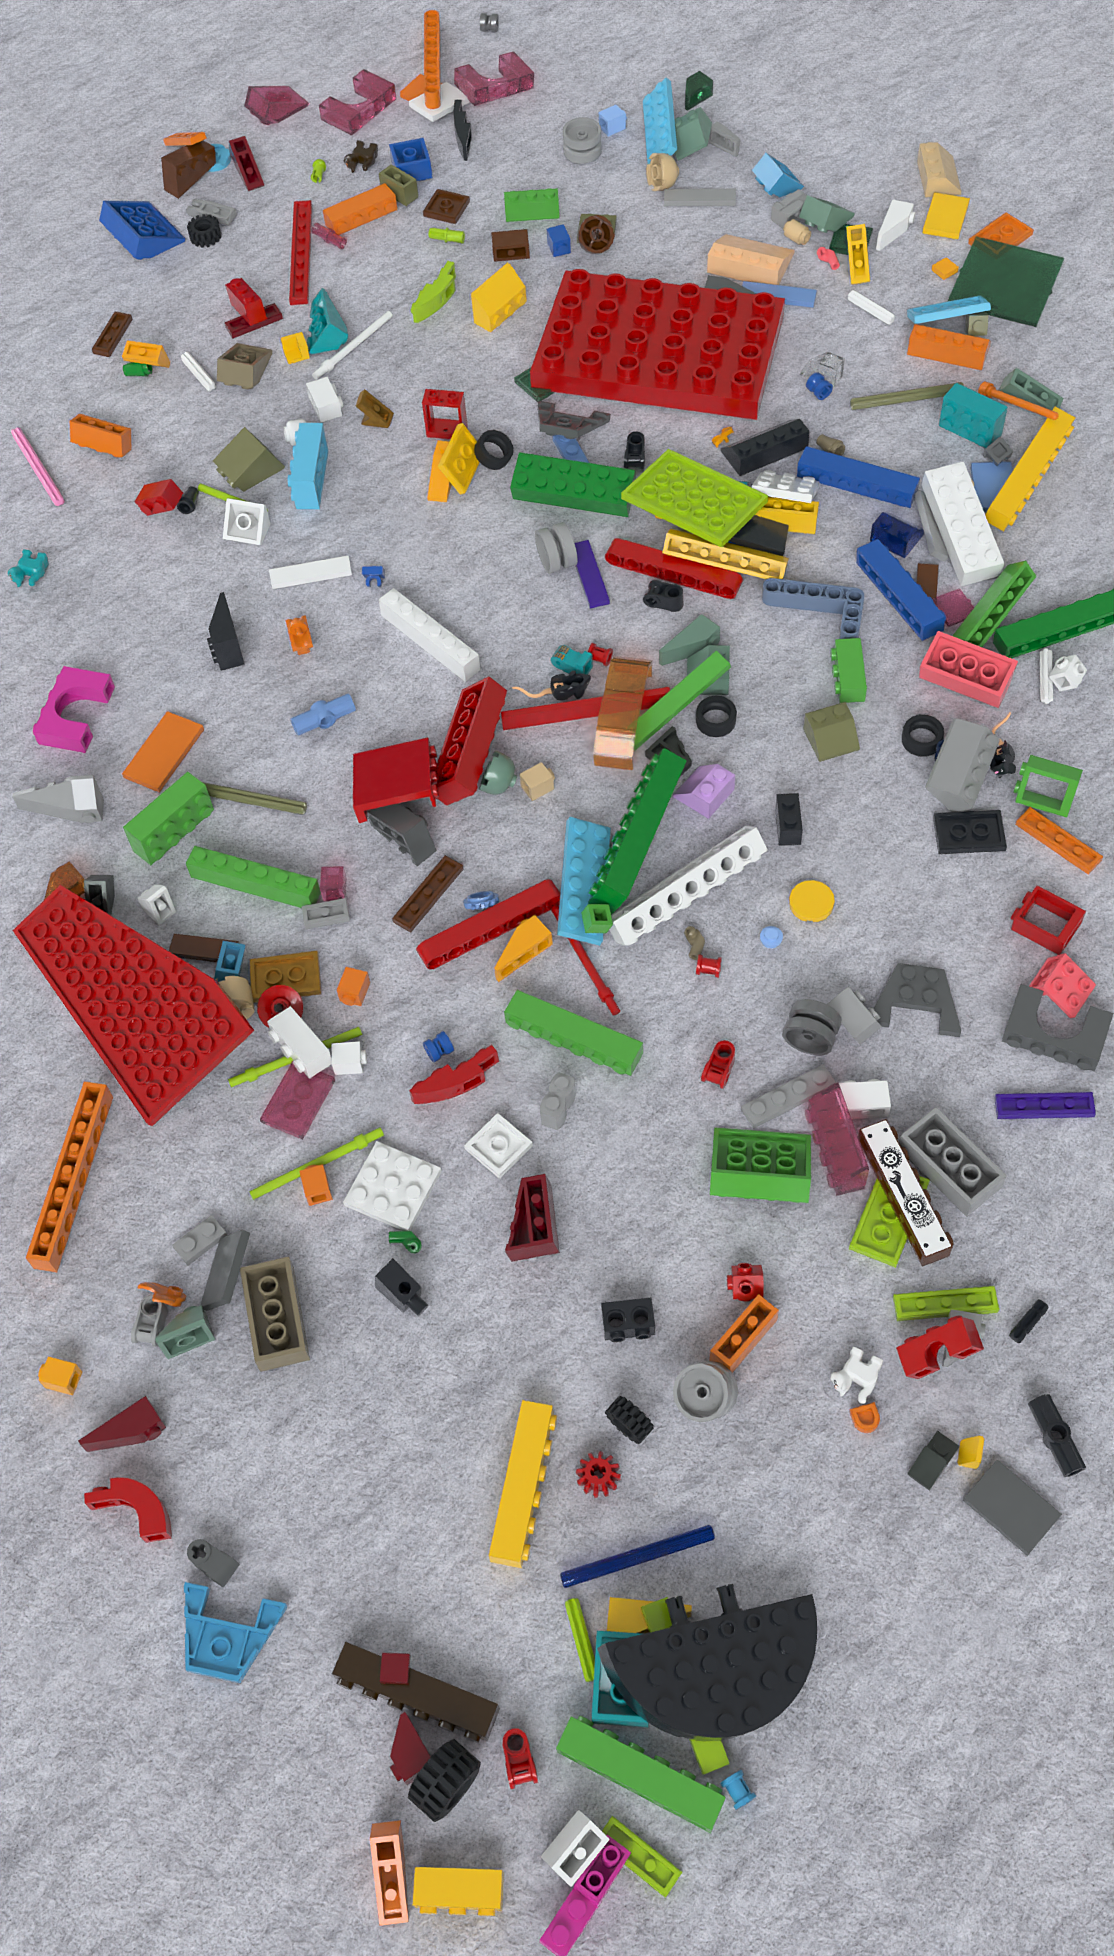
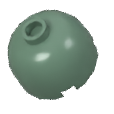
(498, 774)

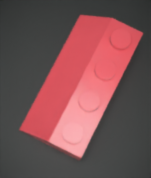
(968, 669)

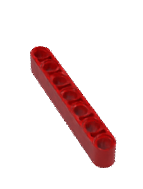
(673, 569)
(488, 924)

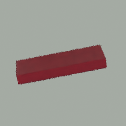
(238, 326)

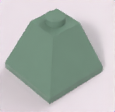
(185, 1332)

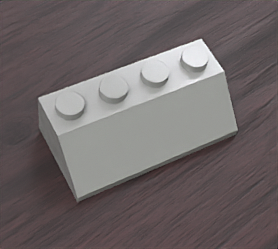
(962, 764)

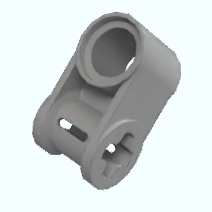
(148, 1325)

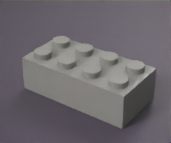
(952, 1161)

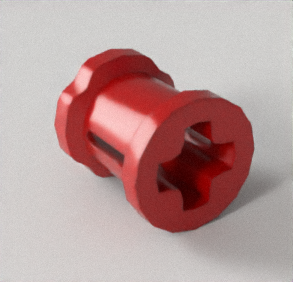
(600, 654)
(708, 966)

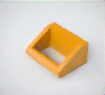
(145, 354)

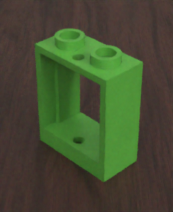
(1052, 770)

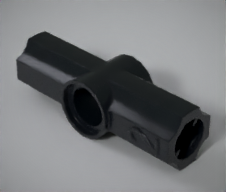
(1062, 1450)

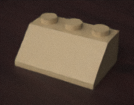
(937, 170)

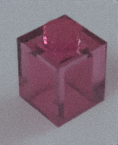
(333, 883)

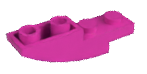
(585, 1898)

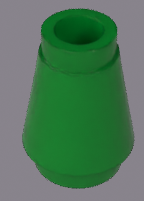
(137, 369)

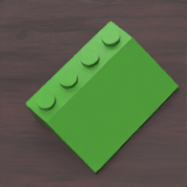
(761, 1165)

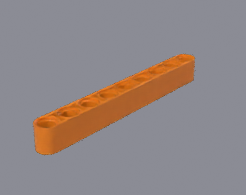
(432, 60)

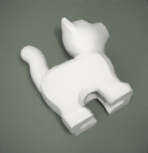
(858, 1372)

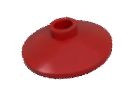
(278, 994)

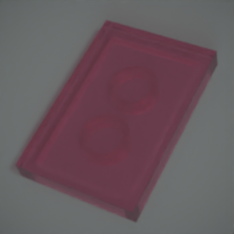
(297, 1101)

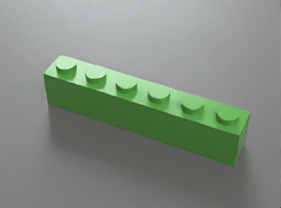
(996, 603)
(252, 877)
(573, 1033)
(641, 1774)

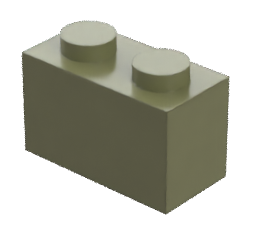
(400, 183)

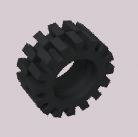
(204, 230)
(629, 1420)

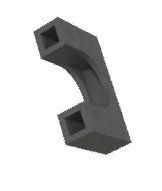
(1081, 1050)

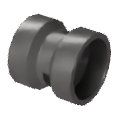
(489, 22)

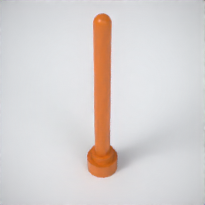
(988, 390)

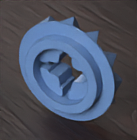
(481, 900)

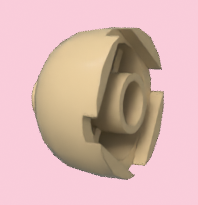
(661, 171)

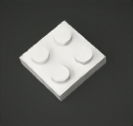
(498, 1145)

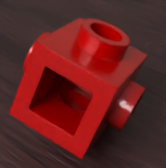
(746, 1281)

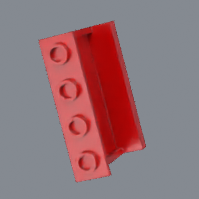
(394, 776)

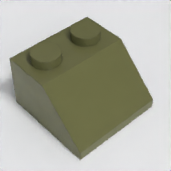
(831, 731)

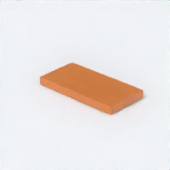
(163, 751)

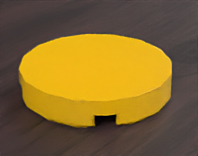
(811, 901)

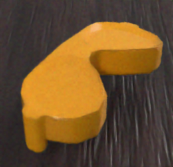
(723, 436)

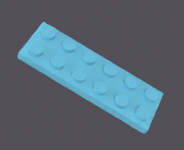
(660, 120)
(583, 855)

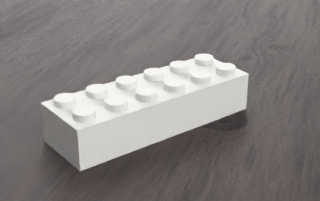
(962, 524)

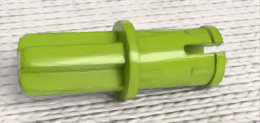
(447, 235)

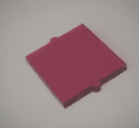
(954, 605)

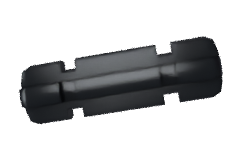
(1028, 1321)

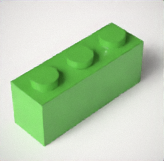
(531, 205)
(849, 670)

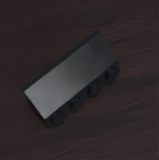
(767, 446)

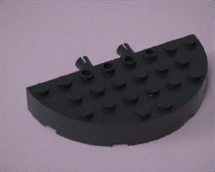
(717, 1672)

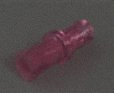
(329, 235)

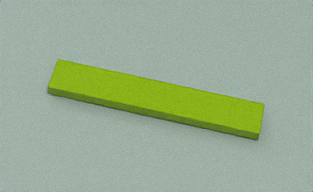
(708, 1754)

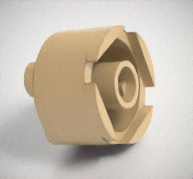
(240, 994)

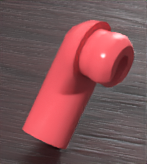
(828, 256)

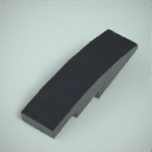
(462, 130)

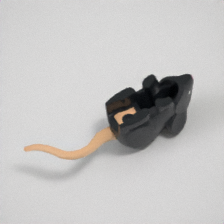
(563, 686)
(1004, 755)

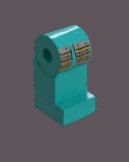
(571, 660)

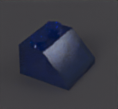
(896, 533)

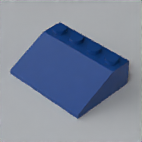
(139, 228)

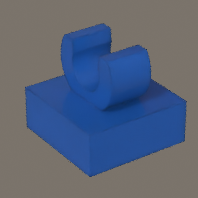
(373, 572)

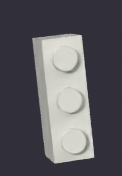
(299, 1042)

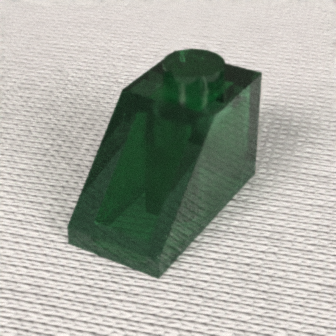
(698, 88)

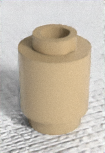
(797, 232)

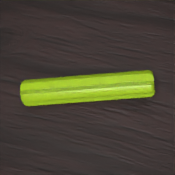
(581, 1638)

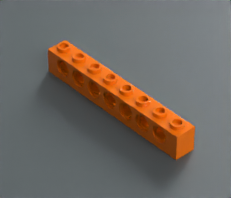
(69, 1177)

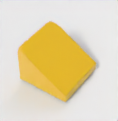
(971, 1452)

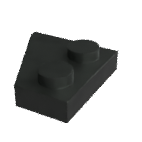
(671, 742)

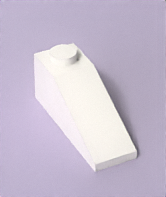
(895, 223)

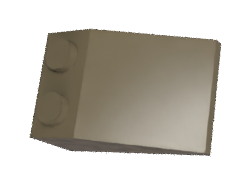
(242, 365)

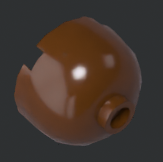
(595, 234)

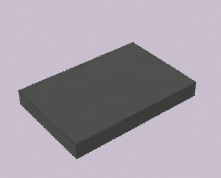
(225, 1270)
(1012, 1507)

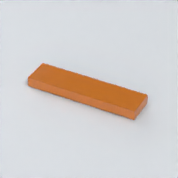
(184, 138)
(1059, 840)

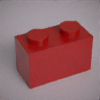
(158, 497)

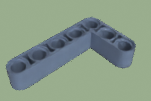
(818, 598)

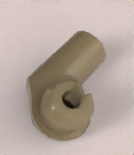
(696, 941)

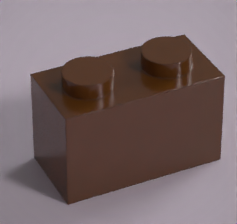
(510, 245)

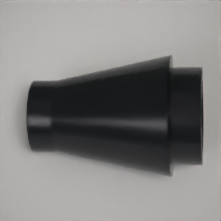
(188, 500)

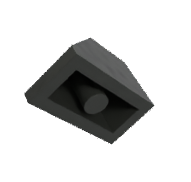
(100, 891)

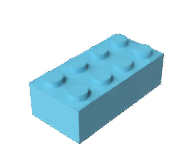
(308, 466)

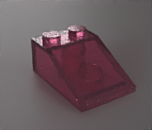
(273, 103)

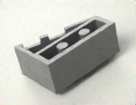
(405, 829)

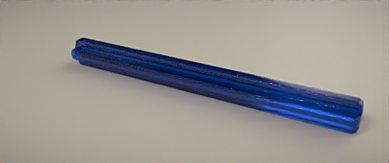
(637, 1556)

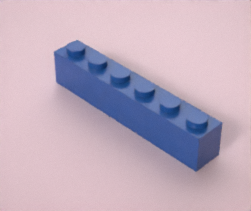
(858, 477)
(900, 589)

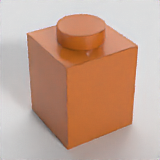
(353, 986)
(315, 1184)

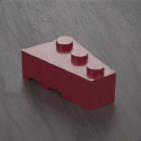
(534, 1221)

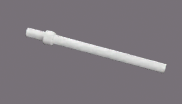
(328, 364)

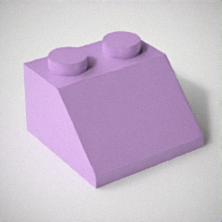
(706, 789)

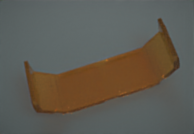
(620, 712)

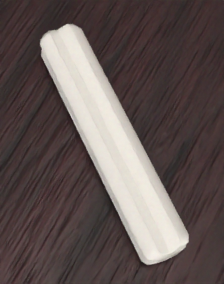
(871, 307)
(198, 371)
(1046, 683)

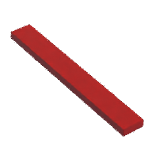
(300, 253)
(567, 710)

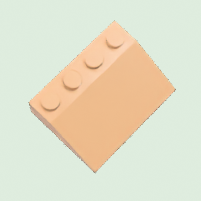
(748, 260)

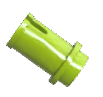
(318, 168)

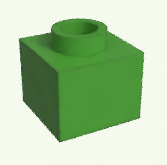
(597, 918)

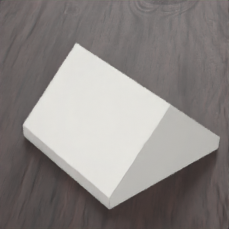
(245, 521)

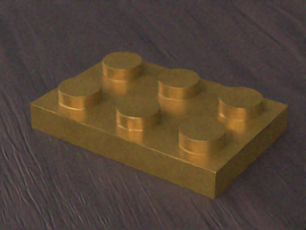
(294, 970)

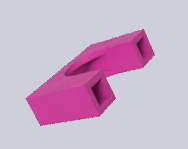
(71, 686)

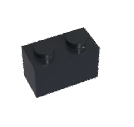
(788, 819)

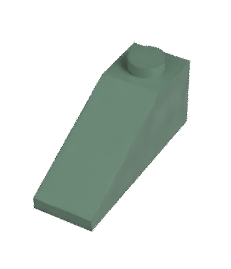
(1026, 388)
(690, 640)

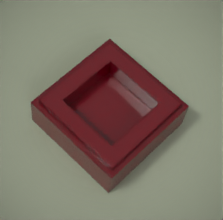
(395, 1668)

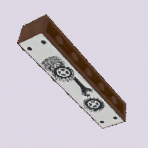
(905, 1192)

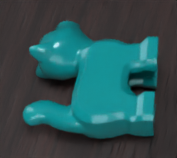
(29, 567)

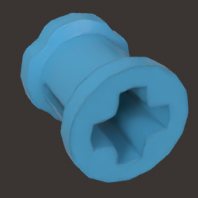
(738, 1789)

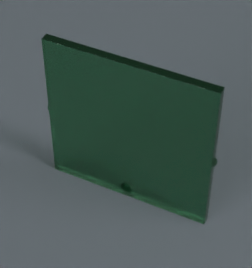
(1009, 278)

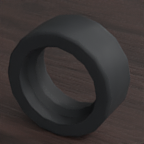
(500, 440)
(716, 703)
(926, 722)

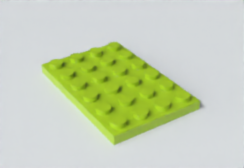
(694, 497)

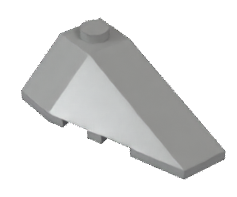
(73, 800)

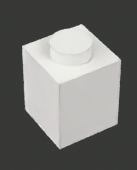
(348, 1058)

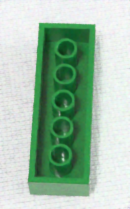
(571, 484)

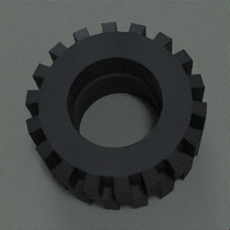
(444, 1780)

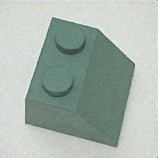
(692, 132)
(824, 214)
(721, 685)

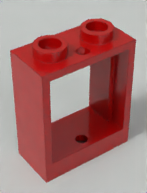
(444, 398)
(1054, 904)

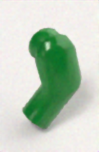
(407, 1238)

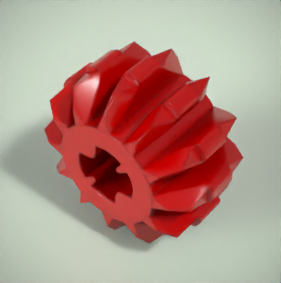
(604, 1467)

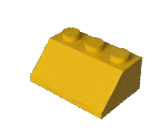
(498, 298)

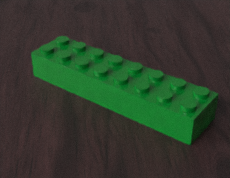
(636, 830)

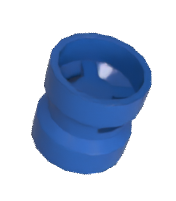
(820, 386)
(438, 1046)

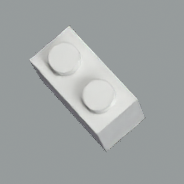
(324, 399)
(866, 1098)
(574, 1848)

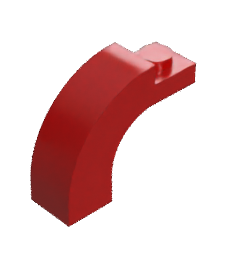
(152, 1514)

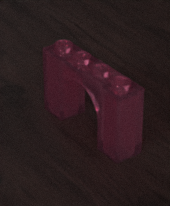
(479, 89)
(353, 117)

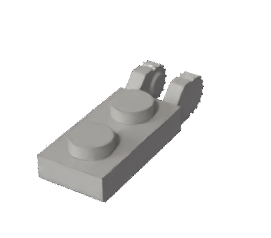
(223, 213)

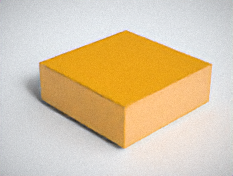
(945, 268)

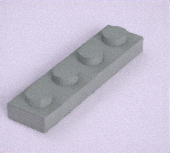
(787, 1096)

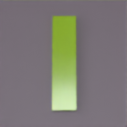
(939, 1303)

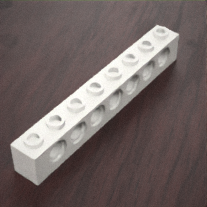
(752, 847)

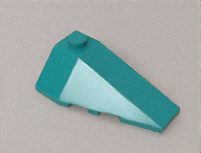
(327, 326)

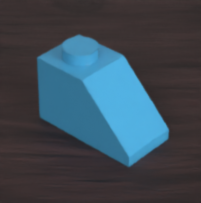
(229, 960)

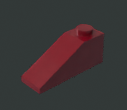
(245, 163)
(129, 1427)

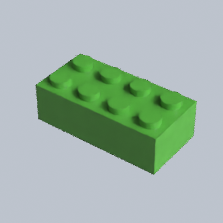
(169, 818)

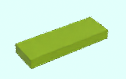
(644, 1859)

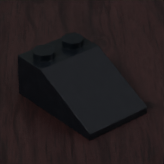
(223, 637)

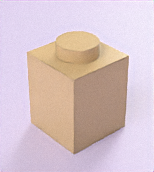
(537, 781)

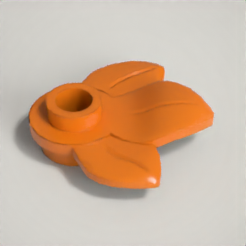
(169, 1295)

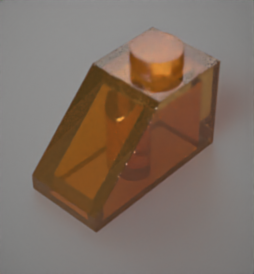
(68, 877)

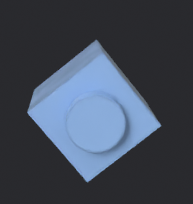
(612, 120)

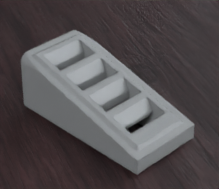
(718, 141)

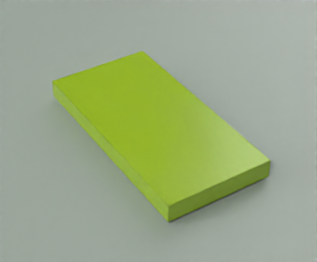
(879, 1230)

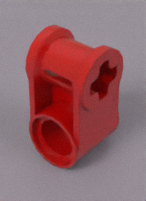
(718, 1068)
(519, 1760)

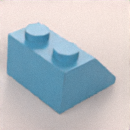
(776, 176)

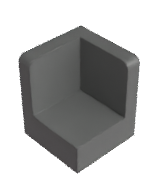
(998, 451)

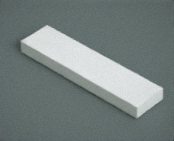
(310, 572)

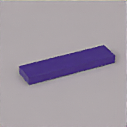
(590, 576)
(1045, 1105)

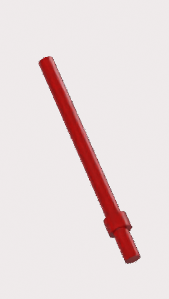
(604, 993)

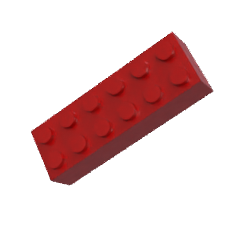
(469, 740)

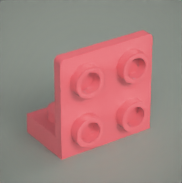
(1064, 983)

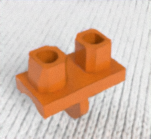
(299, 635)

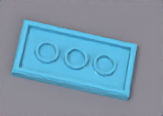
(948, 309)

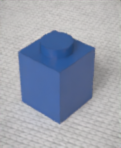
(558, 240)

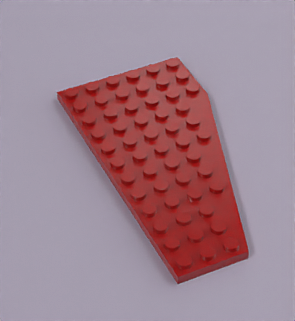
(137, 1003)

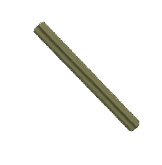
(900, 396)
(256, 798)

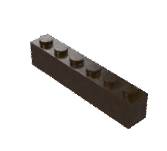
(423, 1694)

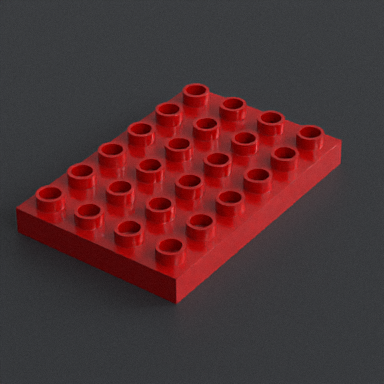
(659, 343)

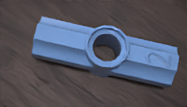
(323, 714)

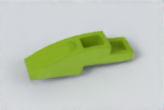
(435, 296)

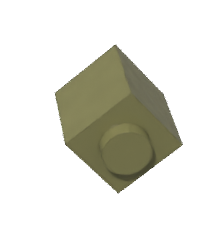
(976, 324)

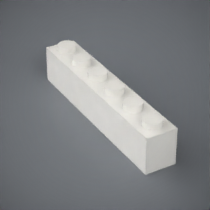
(429, 635)

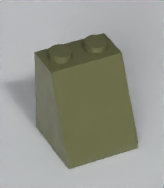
(246, 461)

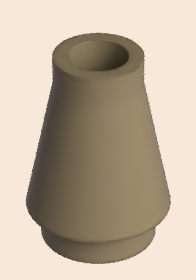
(831, 445)

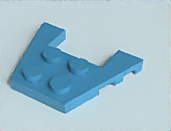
(224, 1647)

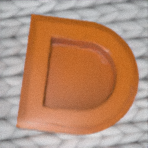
(865, 1417)

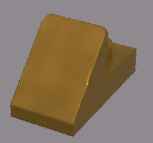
(374, 411)

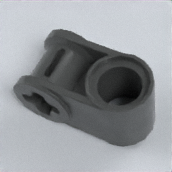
(215, 1564)

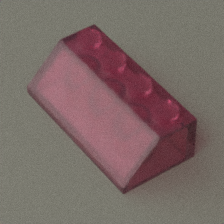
(837, 1140)

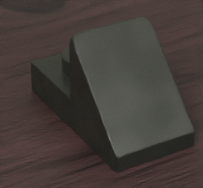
(933, 1460)

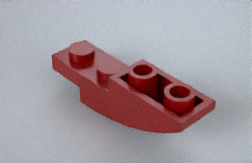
(446, 1083)

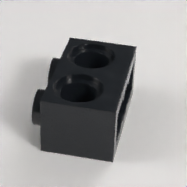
(627, 1312)

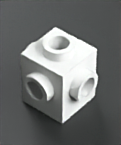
(1067, 672)

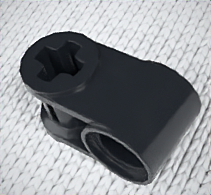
(635, 450)
(665, 596)

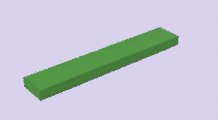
(680, 697)

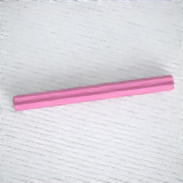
(37, 466)

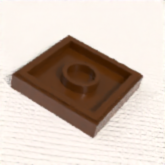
(446, 206)

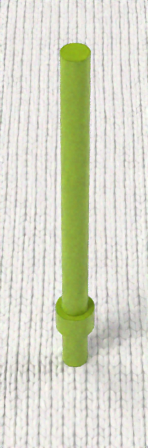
(252, 1074)
(359, 1142)

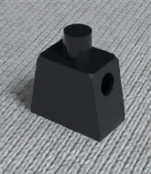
(392, 1281)

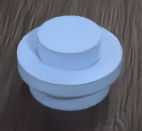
(771, 937)

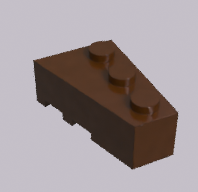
(186, 166)

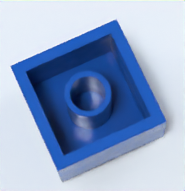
(412, 158)

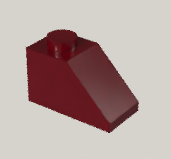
(407, 1751)

